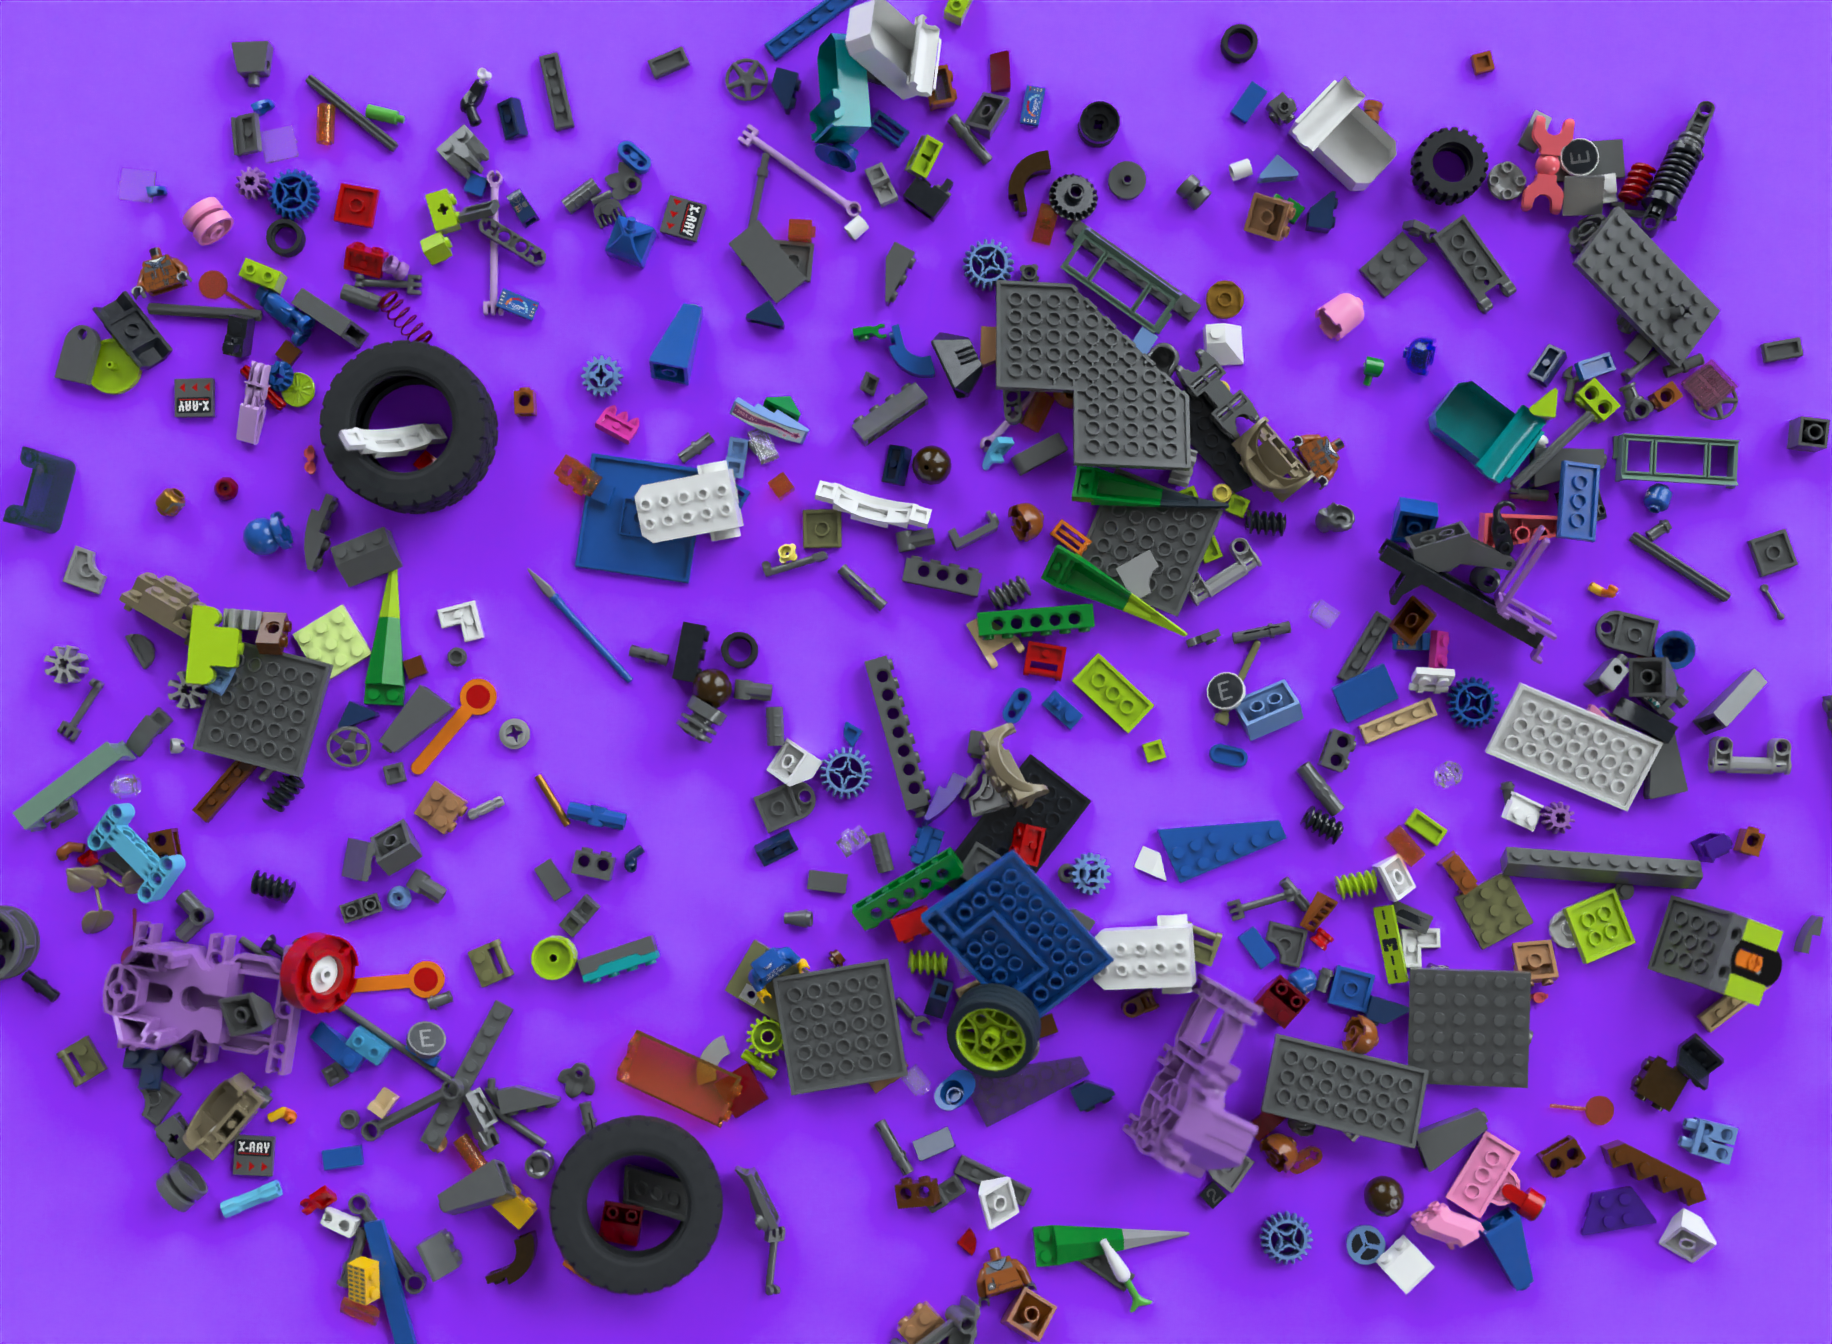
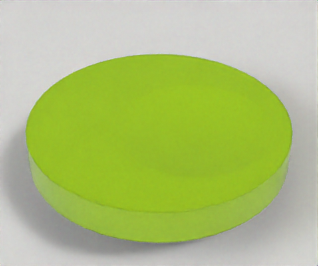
(114, 370)

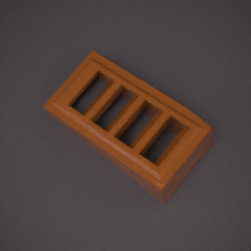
(1318, 911)

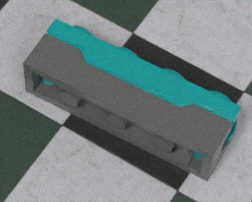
(619, 958)

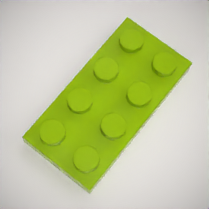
(1113, 693)

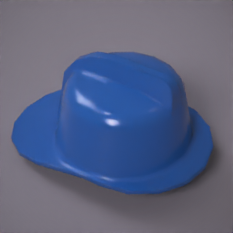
(839, 155)
(955, 1090)

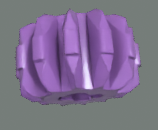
(246, 188)
(1557, 826)

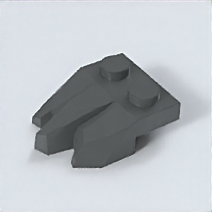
(464, 152)

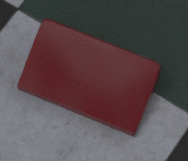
(1000, 72)

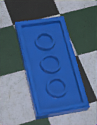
(1578, 501)

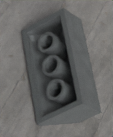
(890, 414)

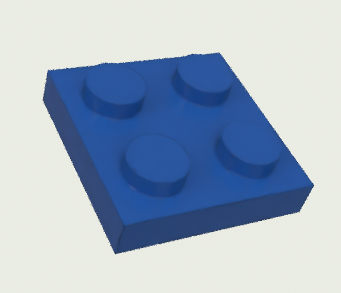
(1351, 988)

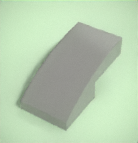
(881, 184)

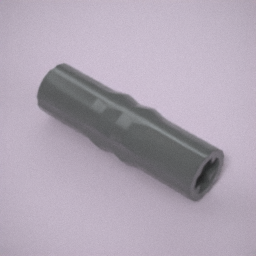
(1320, 788)

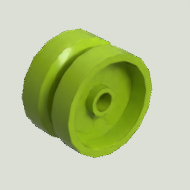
(544, 962)

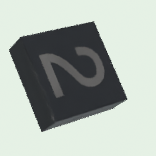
(1212, 1194)

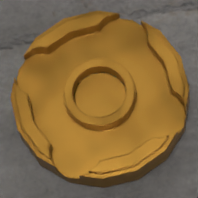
(1224, 299)

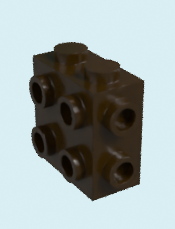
(1658, 1083)

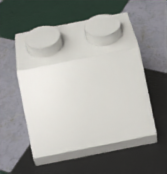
(1404, 1264)

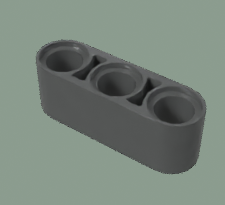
(1039, 454)

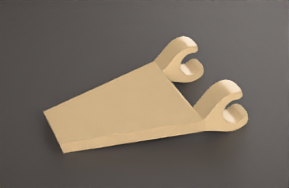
(988, 647)

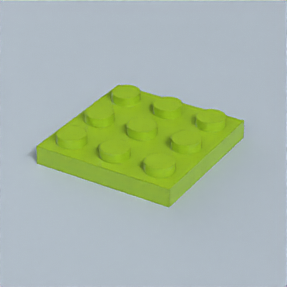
(1598, 925)

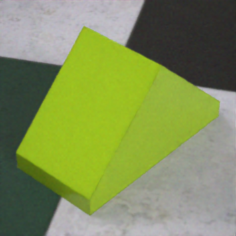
(1546, 406)

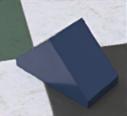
(766, 315)
(356, 714)

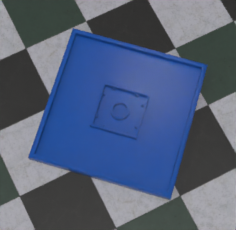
(612, 533)

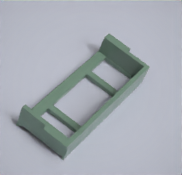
(1132, 266)
(1620, 453)
(33, 811)

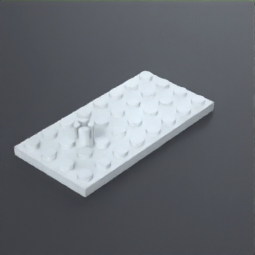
(1573, 746)

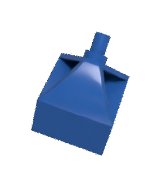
(631, 241)

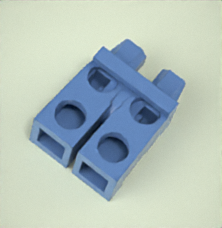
(1701, 1139)

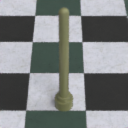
(1222, 717)

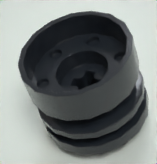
(1099, 113)

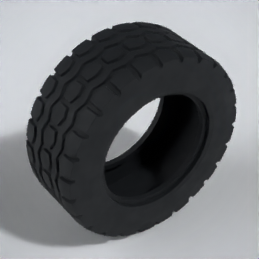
(374, 376)
(647, 1269)

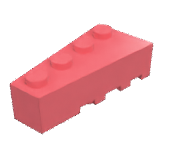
(1521, 527)

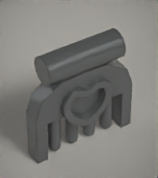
(606, 206)

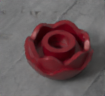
(232, 488)

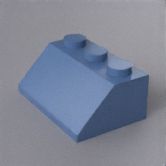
(1269, 710)

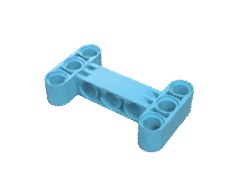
(155, 871)

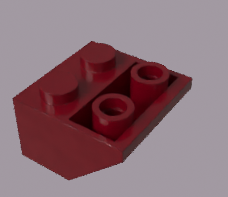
(1281, 1000)
(621, 1223)

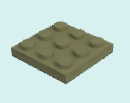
(1493, 910)

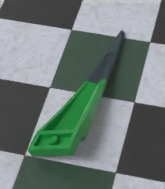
(1110, 489)

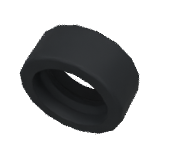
(1242, 29)
(275, 227)
(725, 652)

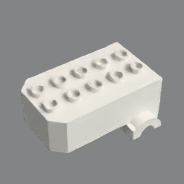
(894, 48)
(1344, 136)
(691, 505)
(1150, 956)

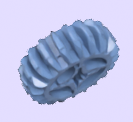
(980, 279)
(829, 769)
(1290, 1231)

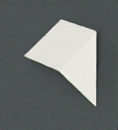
(1150, 862)

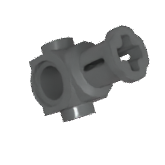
(1634, 400)

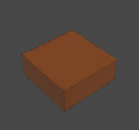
(1482, 63)

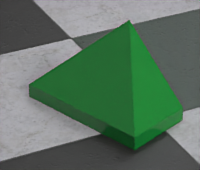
(784, 404)

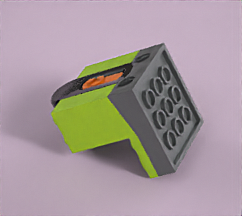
(1717, 950)

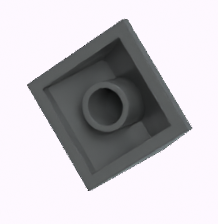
(988, 114)

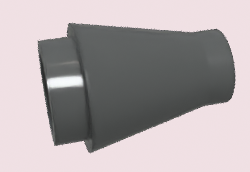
(799, 918)

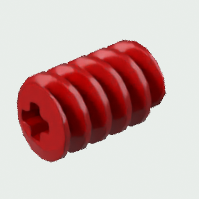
(1635, 182)

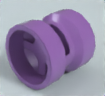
(395, 267)

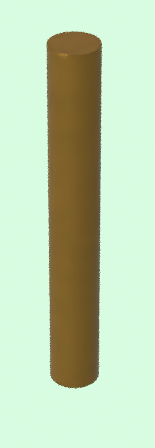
(552, 799)

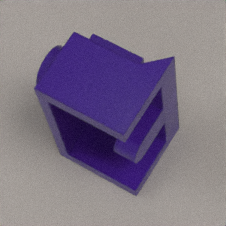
(1711, 846)

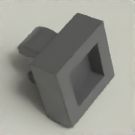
(334, 1073)

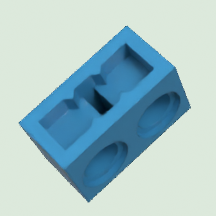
(369, 1045)

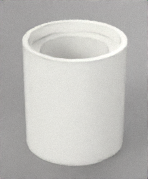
(1240, 169)
(856, 227)

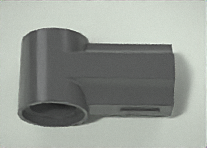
(910, 540)
(749, 690)
(423, 884)

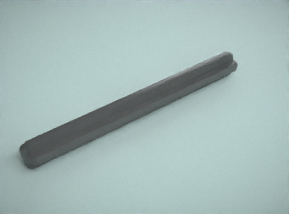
(351, 112)
(200, 311)
(1552, 450)
(1680, 566)

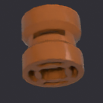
(1372, 109)

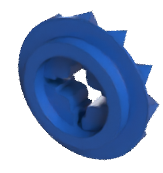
(283, 369)

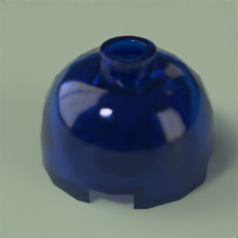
(1420, 355)

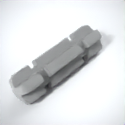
(486, 807)

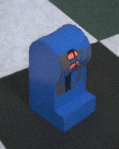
(1421, 644)

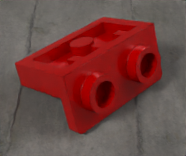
(365, 259)
(1028, 842)

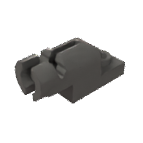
(481, 1119)

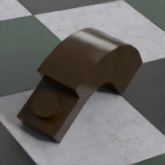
(1028, 168)

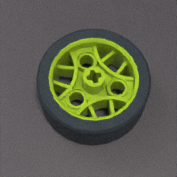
(984, 1049)

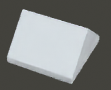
(1394, 877)
(997, 1201)

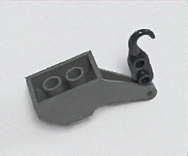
(1453, 545)

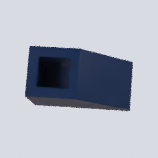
(784, 86)
(1320, 215)
(938, 997)
(1089, 1094)

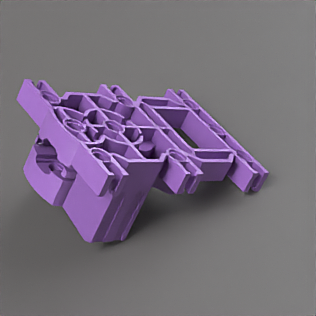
(175, 994)
(1184, 1108)

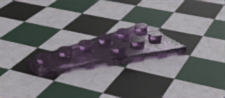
(1005, 1096)

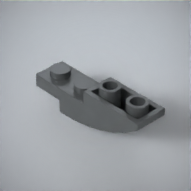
(315, 540)

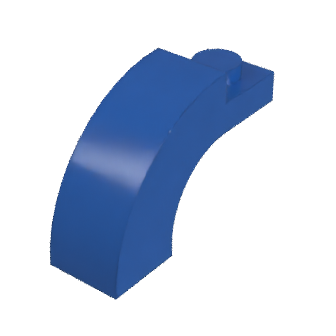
(913, 365)

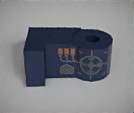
(522, 208)

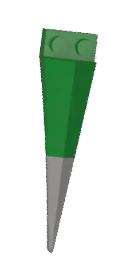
(1072, 1243)

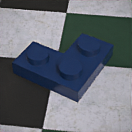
(150, 1065)

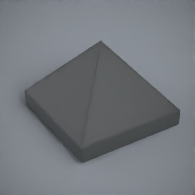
(869, 383)

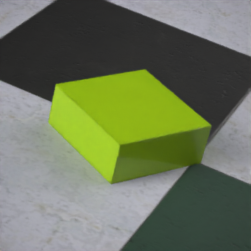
(1237, 505)
(1154, 750)

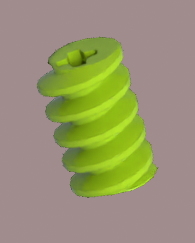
(1356, 884)
(927, 962)

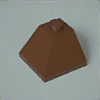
(1413, 620)

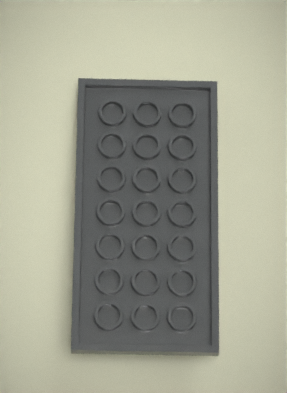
(1646, 287)
(1344, 1091)

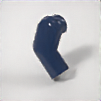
(631, 858)

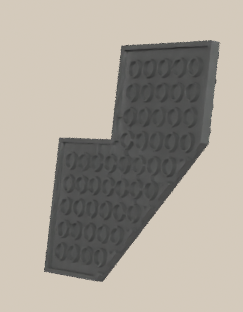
(1122, 403)

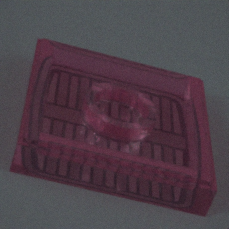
(1709, 385)

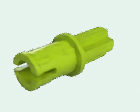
(759, 1064)

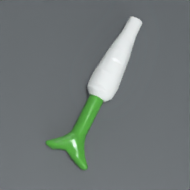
(1122, 1274)

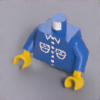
(772, 965)

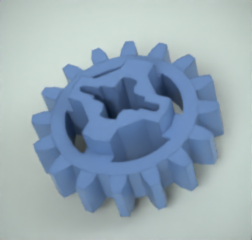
(610, 376)
(1081, 873)

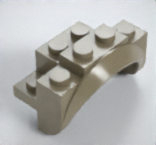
(1270, 461)
(163, 601)
(1003, 770)
(223, 1115)

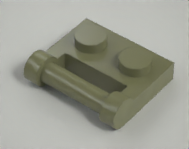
(1203, 952)
(485, 966)
(87, 1057)

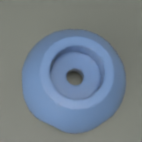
(405, 897)

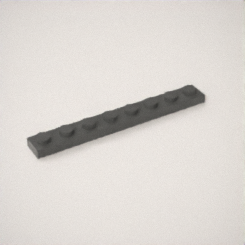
(1185, 305)
(467, 1073)

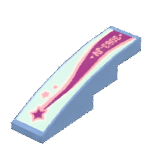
(775, 423)

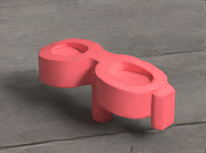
(310, 466)
(1538, 997)

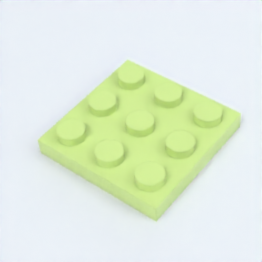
(334, 641)

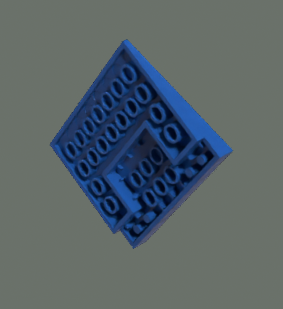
(1017, 934)

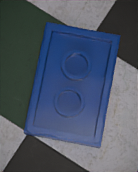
(1364, 693)

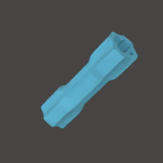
(252, 1198)

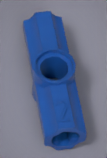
(596, 815)

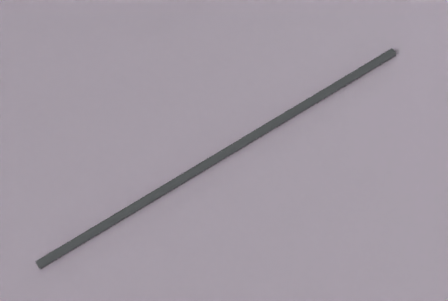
(401, 1047)

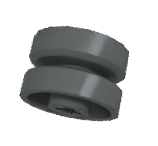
(181, 1186)

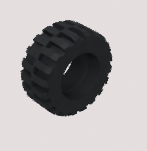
(1460, 144)

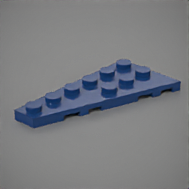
(1210, 846)

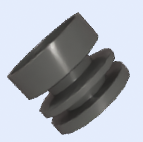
(701, 719)

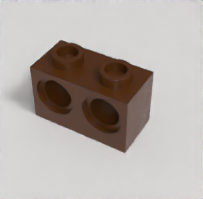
(172, 845)
(1559, 1151)
(918, 1196)

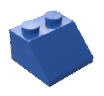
(1413, 517)

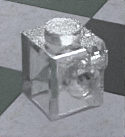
(852, 840)

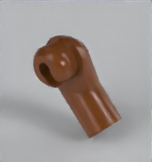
(64, 851)

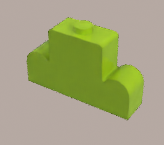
(211, 646)

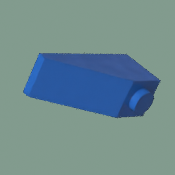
(334, 1045)

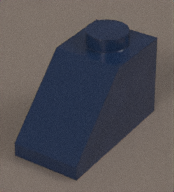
(1383, 1010)

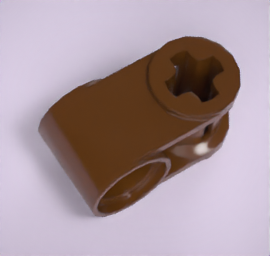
(1141, 1003)

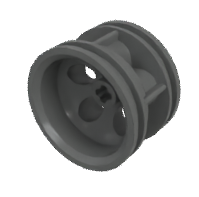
(26, 939)

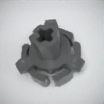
(1581, 236)

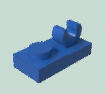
(1062, 709)

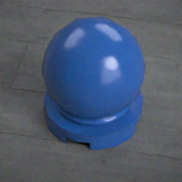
(265, 535)
(1676, 646)

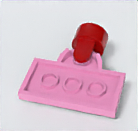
(1489, 1179)

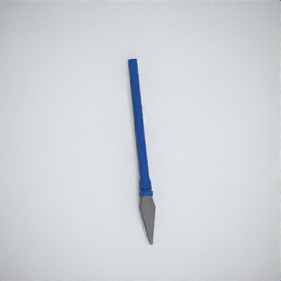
(560, 604)

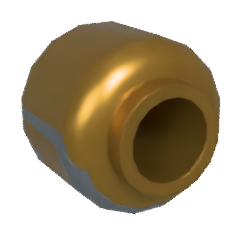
(170, 502)

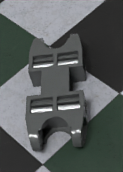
(1217, 394)

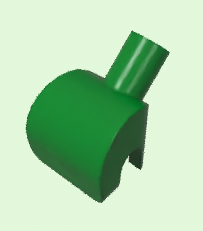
(1372, 368)

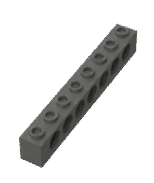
(873, 667)

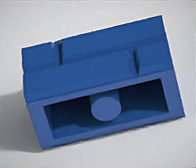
(927, 844)

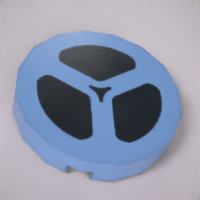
(1365, 1244)

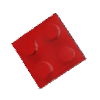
(356, 205)

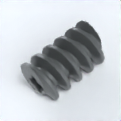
(1009, 592)

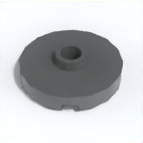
(1123, 189)

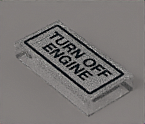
(763, 446)

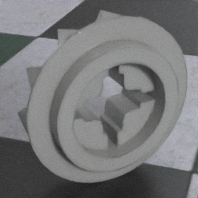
(507, 728)

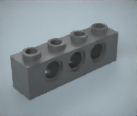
(970, 588)

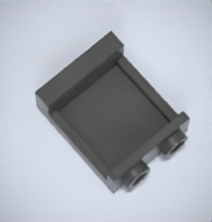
(978, 534)

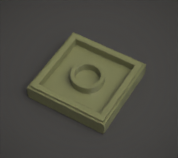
(822, 528)

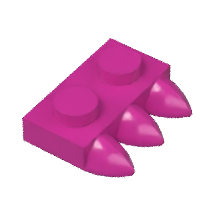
(617, 425)
(1438, 649)

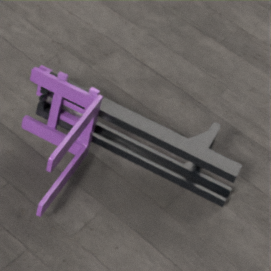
(1491, 610)

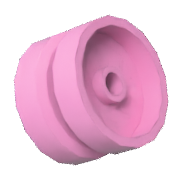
(208, 221)

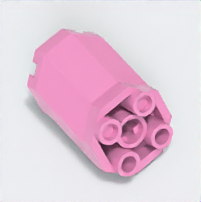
(1446, 1225)

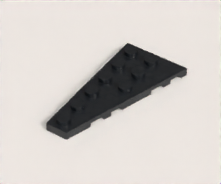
(1215, 445)

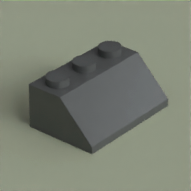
(367, 556)

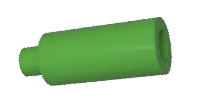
(384, 114)

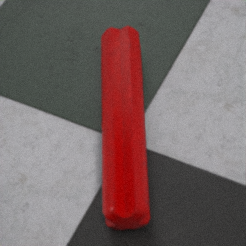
(272, 397)

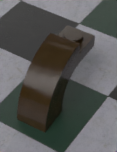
(526, 1251)

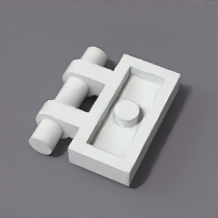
(1431, 680)

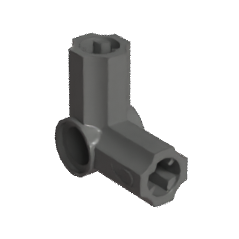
(193, 923)

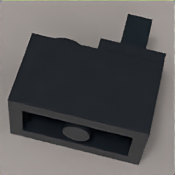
(926, 199)
(239, 335)

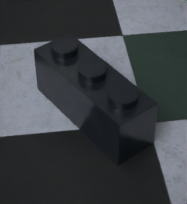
(690, 651)

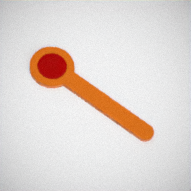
(476, 698)
(423, 980)

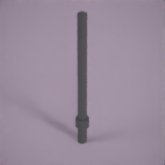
(762, 173)

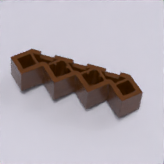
(1663, 1175)

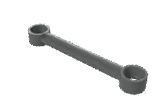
(412, 1109)
(401, 1262)

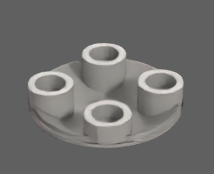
(1506, 181)

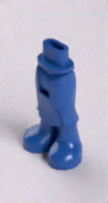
(286, 314)

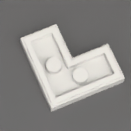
(464, 615)
(1413, 941)

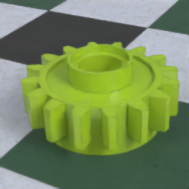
(759, 1044)

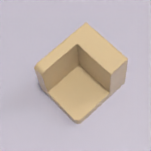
(383, 1103)

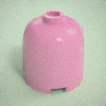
(1340, 315)

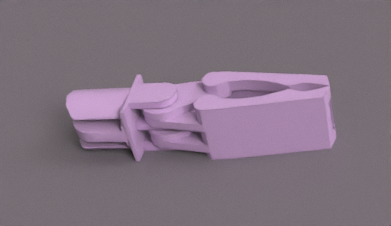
(252, 410)

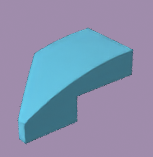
(996, 450)

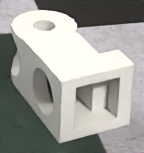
(340, 1222)

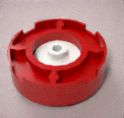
(319, 972)

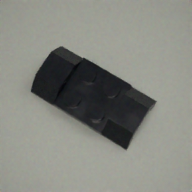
(133, 332)

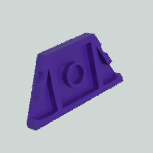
(1615, 1210)

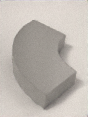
(716, 1051)

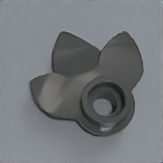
(620, 182)
(575, 1082)

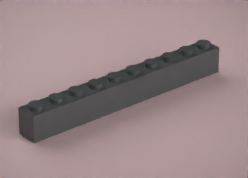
(1601, 868)

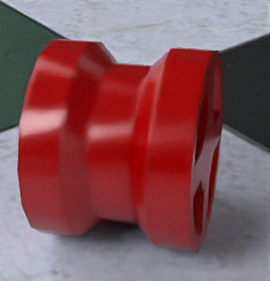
(1322, 939)

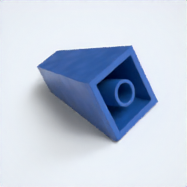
(676, 350)
(1507, 1243)

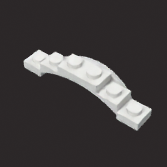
(392, 441)
(871, 508)

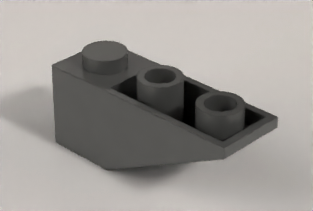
(897, 264)
(520, 1097)

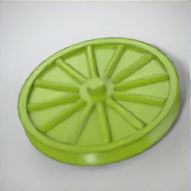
(300, 391)

